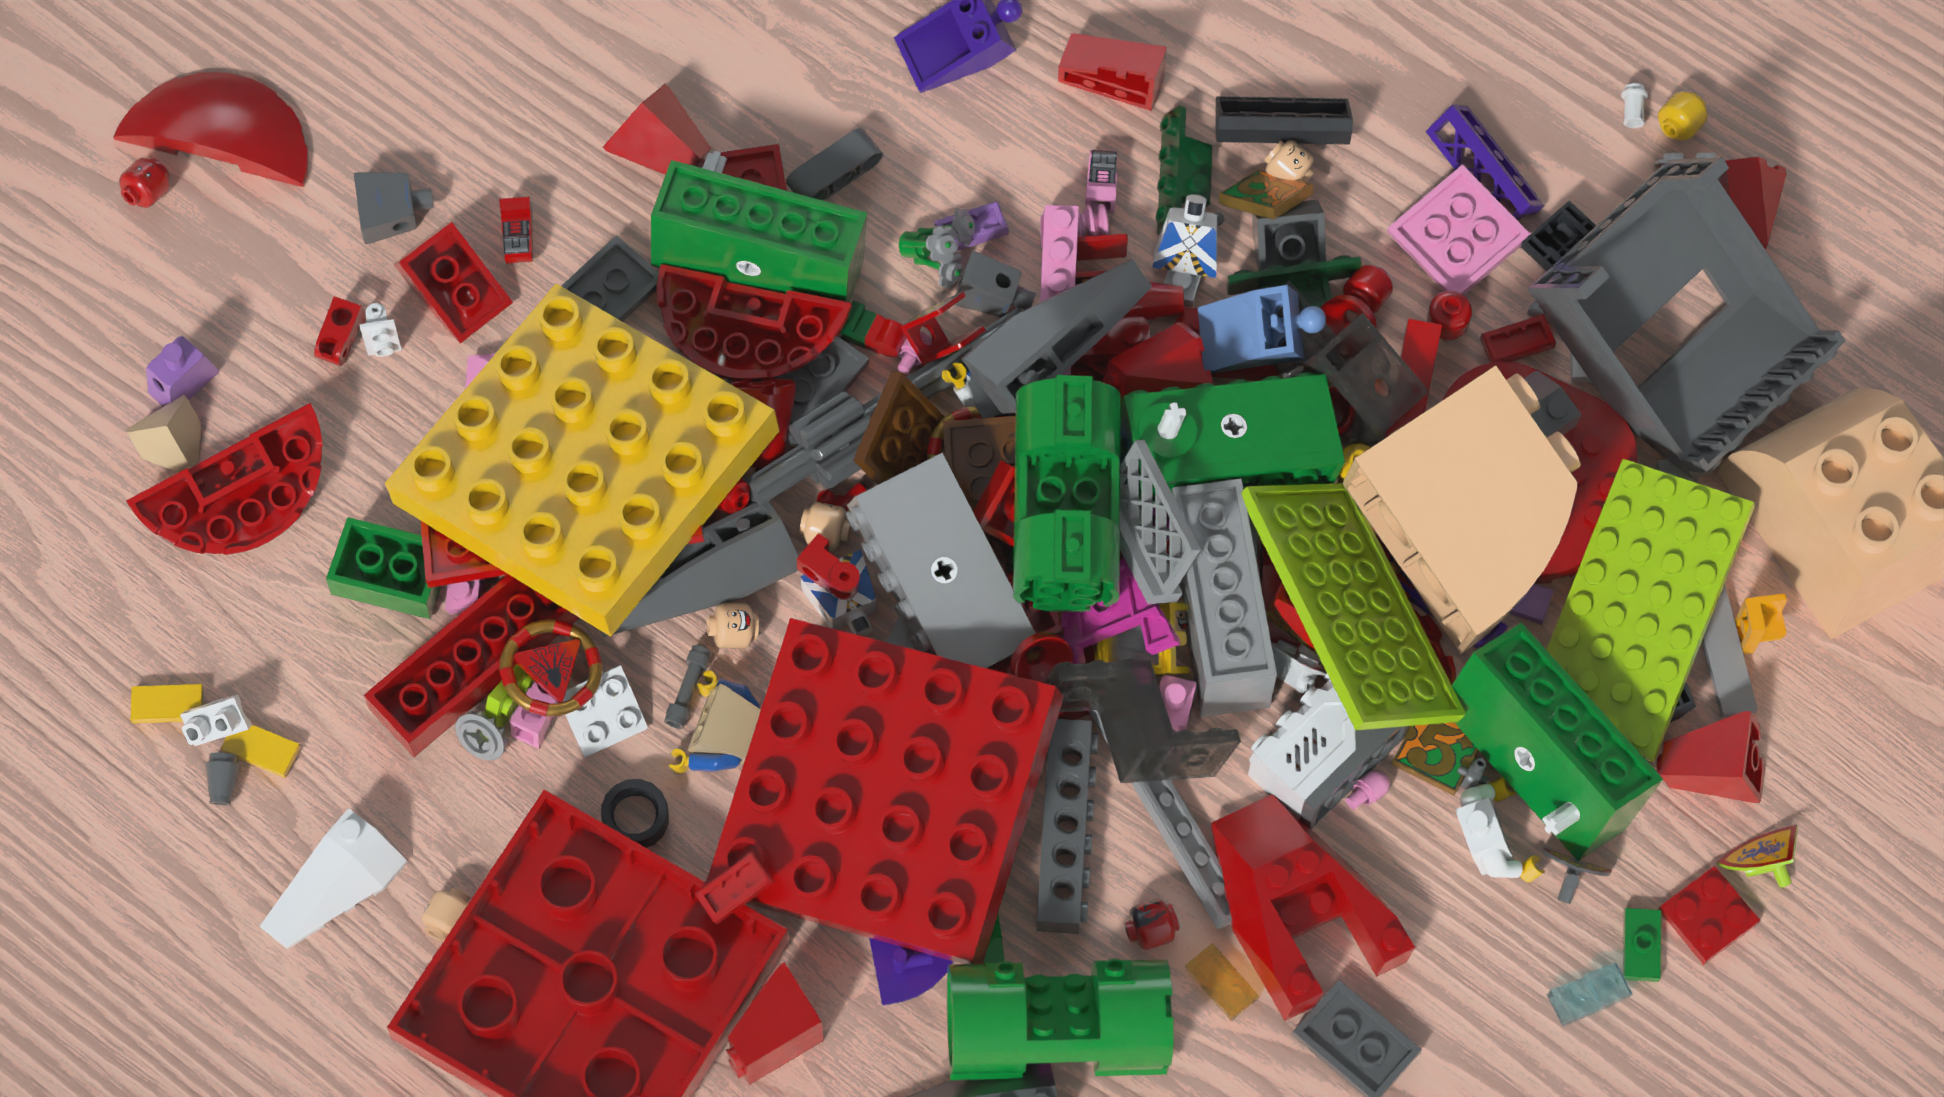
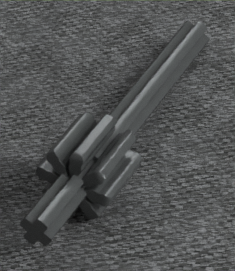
(833, 431)

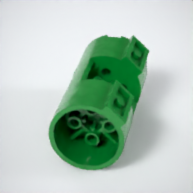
(1067, 494)
(1109, 1018)

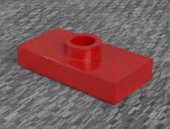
(1518, 340)
(734, 887)

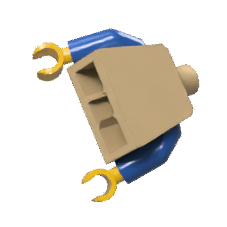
(722, 729)

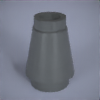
(222, 776)

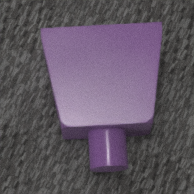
(178, 372)

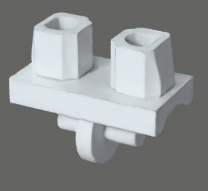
(214, 720)

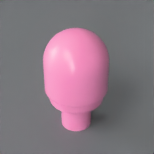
(908, 355)
(1369, 789)

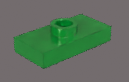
(1642, 944)

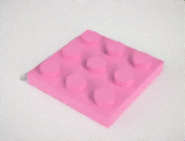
(1458, 232)

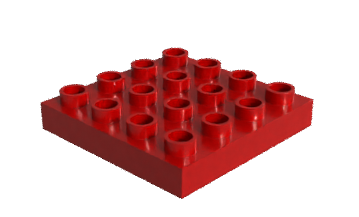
(888, 789)
(585, 970)

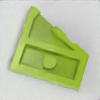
(500, 704)

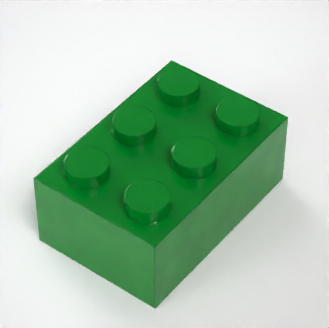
(381, 569)

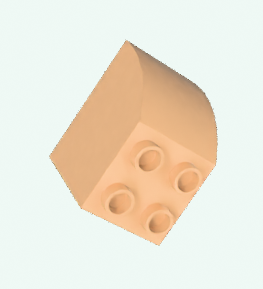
(1470, 502)
(1848, 504)

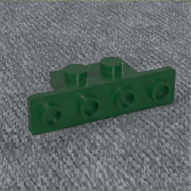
(1183, 165)
(1309, 278)

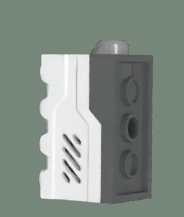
(1318, 755)

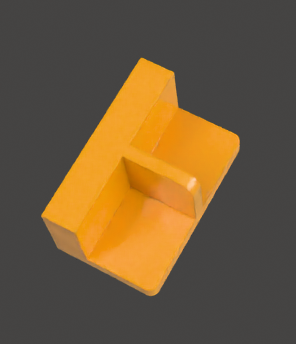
(1760, 621)

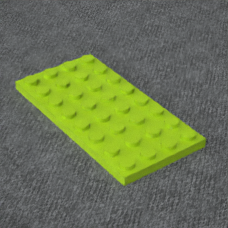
(1647, 596)
(1352, 606)

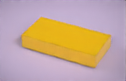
(164, 702)
(263, 749)

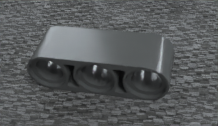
(835, 166)

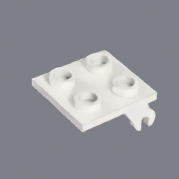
(608, 715)

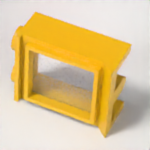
(1132, 645)

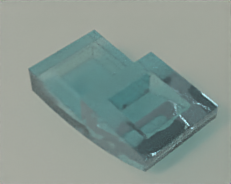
(1589, 994)

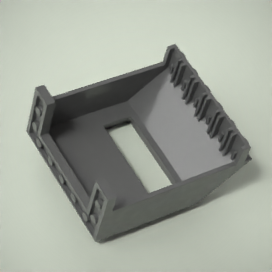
(1732, 366)

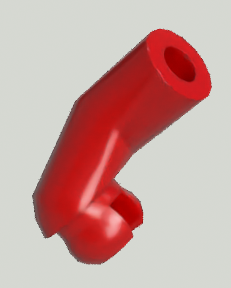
(840, 500)

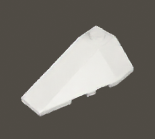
(339, 874)

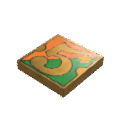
(1265, 194)
(1436, 754)

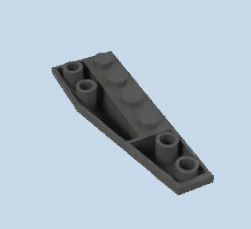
(1053, 333)
(732, 562)

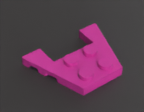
(1131, 610)

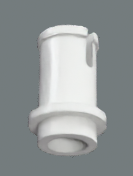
(1634, 105)

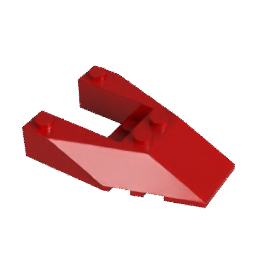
(1288, 883)

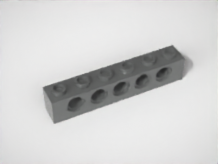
(1054, 913)

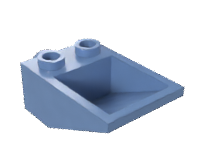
(1249, 333)

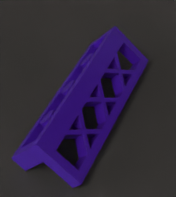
(1486, 153)

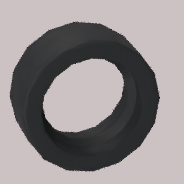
(642, 788)

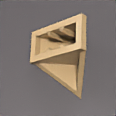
(169, 436)

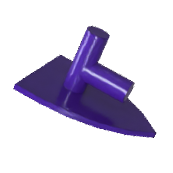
(905, 972)

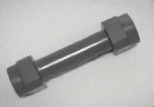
(697, 661)

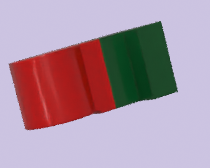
(873, 331)

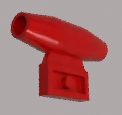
(1158, 302)

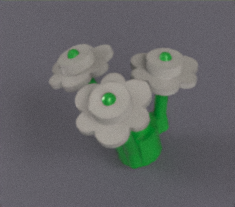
(940, 246)

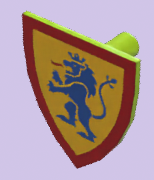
(1765, 854)

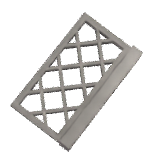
(1142, 552)

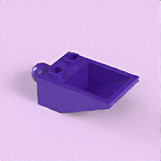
(949, 43)

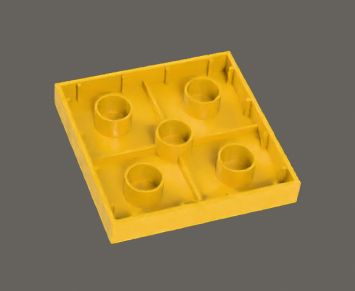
(583, 458)

